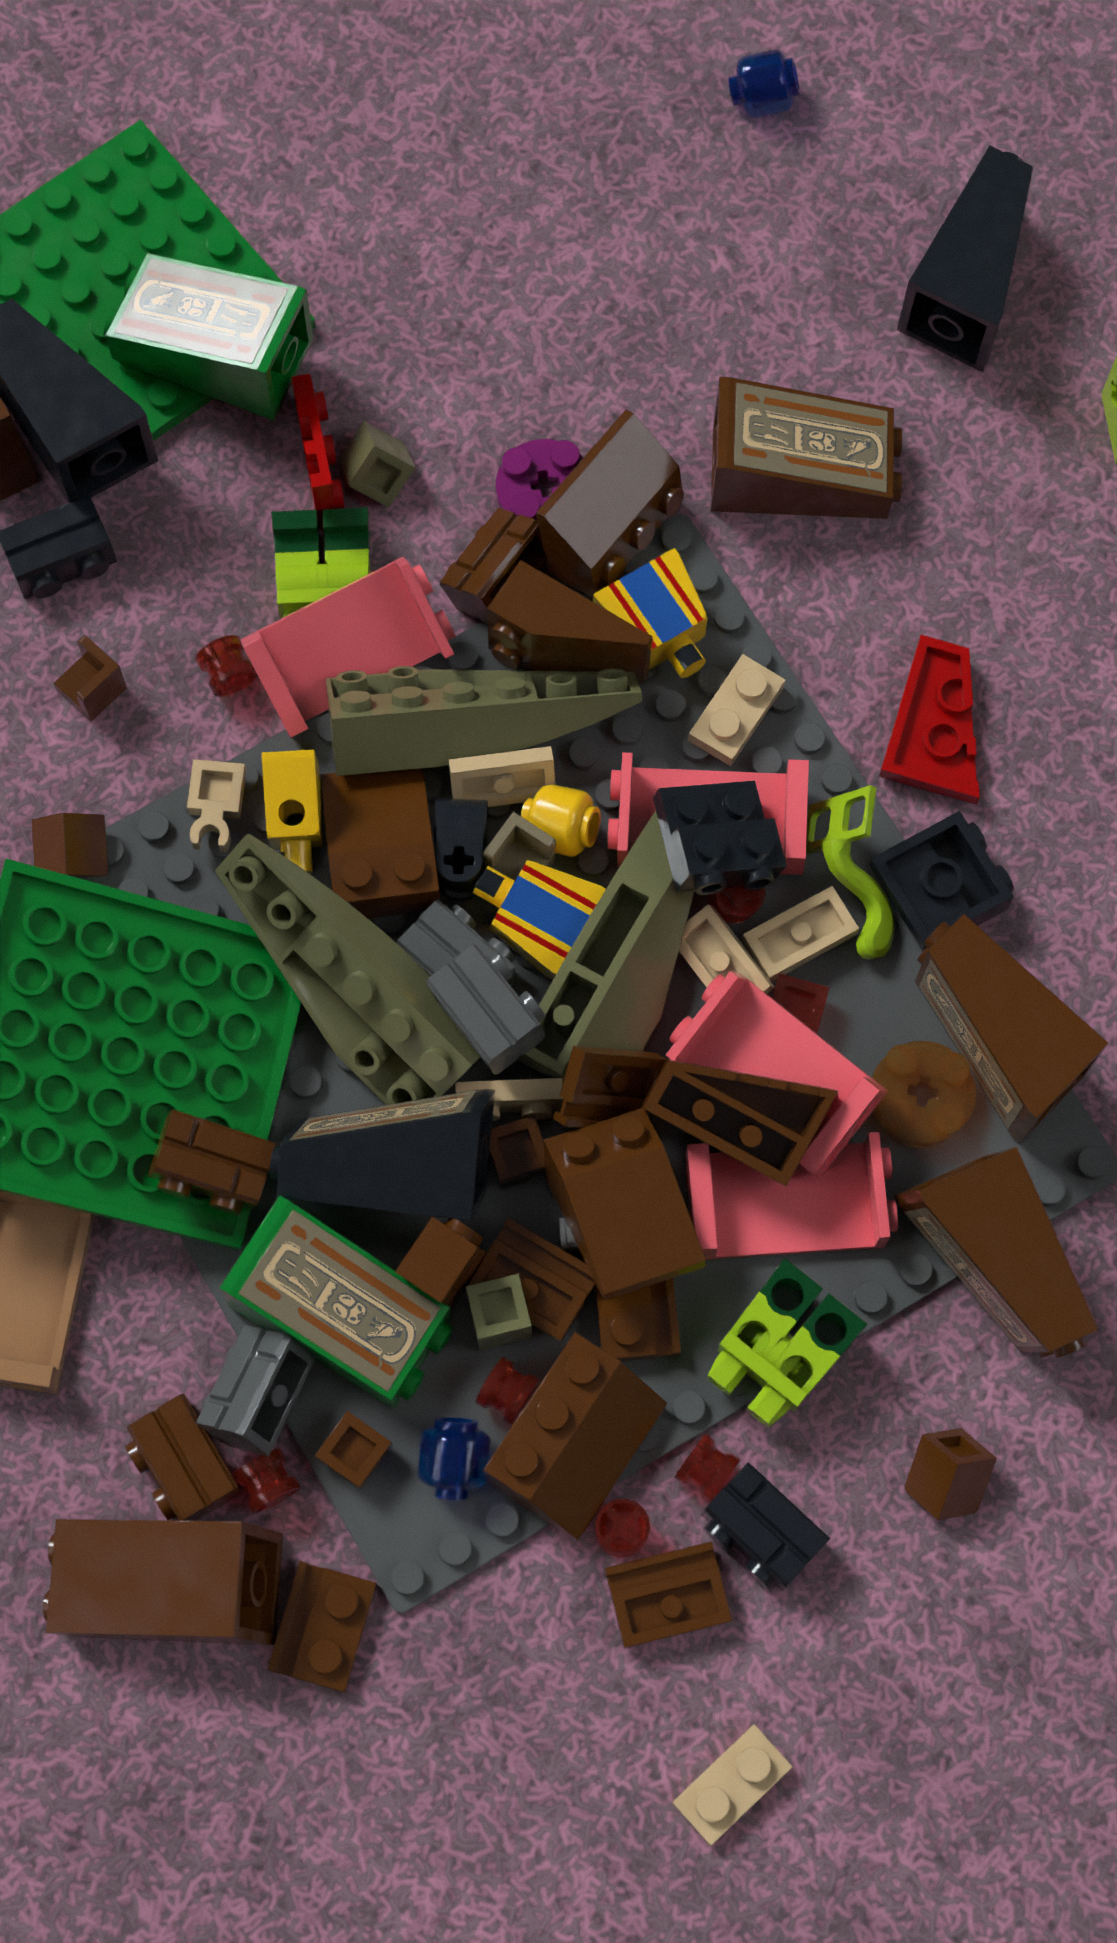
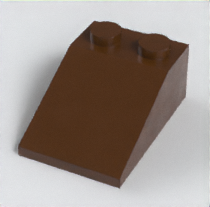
(552, 628)
(380, 841)
(622, 1203)

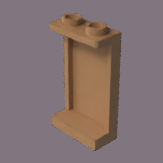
(39, 1289)

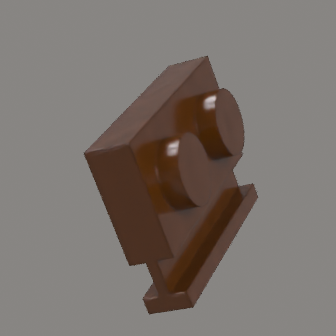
(605, 1084)
(550, 1277)
(640, 1323)
(668, 1595)
(322, 1626)

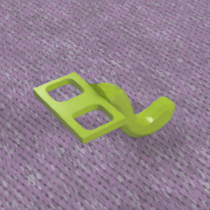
(879, 927)

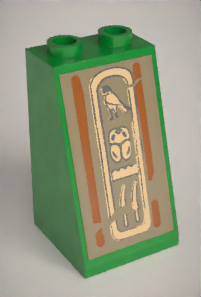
(212, 331)
(337, 1303)

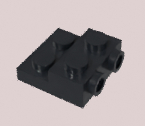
(718, 837)
(942, 877)

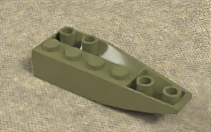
(441, 715)
(619, 965)
(349, 977)

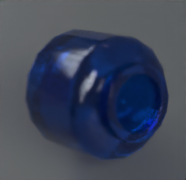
(764, 83)
(453, 1457)

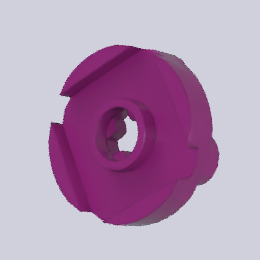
(528, 463)

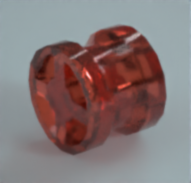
(226, 665)
(740, 911)
(507, 1390)
(707, 1468)
(266, 1481)
(623, 1515)

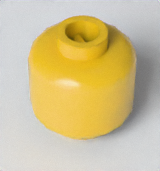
(565, 816)

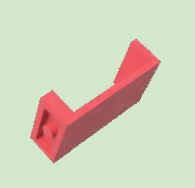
(360, 627)
(780, 796)
(755, 1035)
(751, 1215)

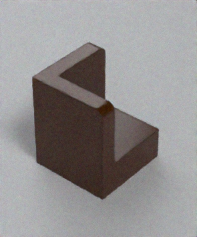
(91, 681)
(71, 844)
(949, 1473)

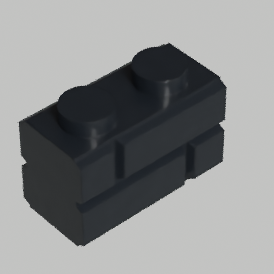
(57, 548)
(763, 1528)

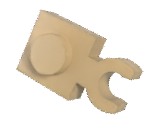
(215, 795)

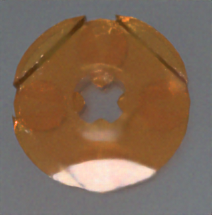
(945, 1073)

